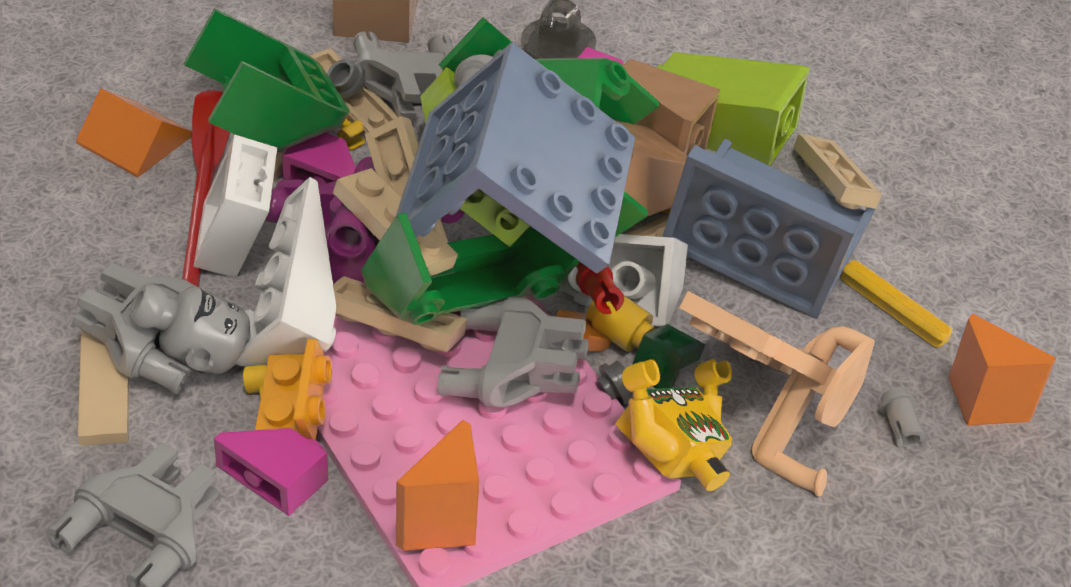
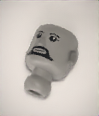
(194, 326)

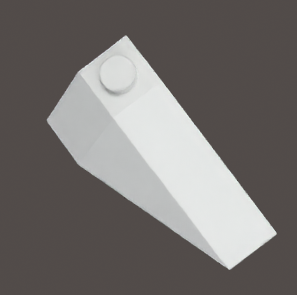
(646, 271)
(295, 284)

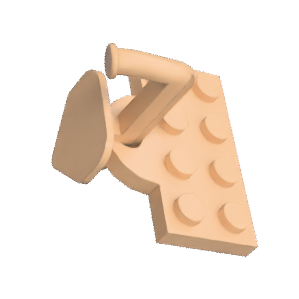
(808, 374)

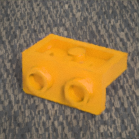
(295, 391)

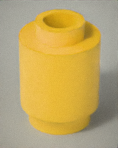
(622, 326)

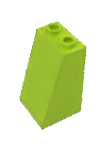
(755, 103)

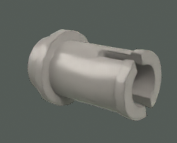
(899, 408)

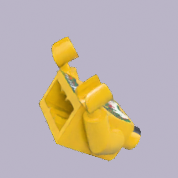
(679, 426)

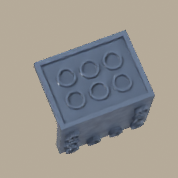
(528, 148)
(764, 227)

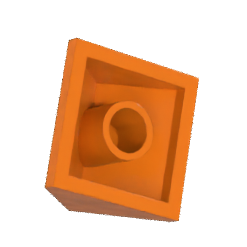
(129, 133)
(997, 375)
(440, 495)

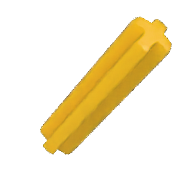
(896, 304)

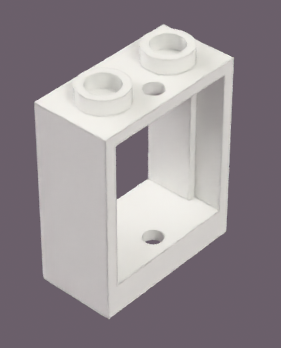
(235, 206)

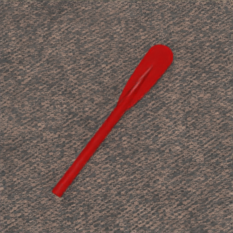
(207, 152)

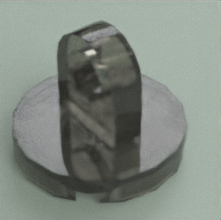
(557, 35)

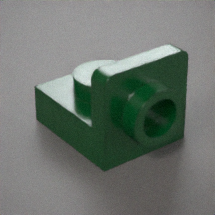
(670, 351)

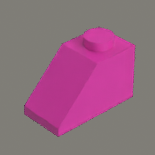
(320, 158)
(274, 464)

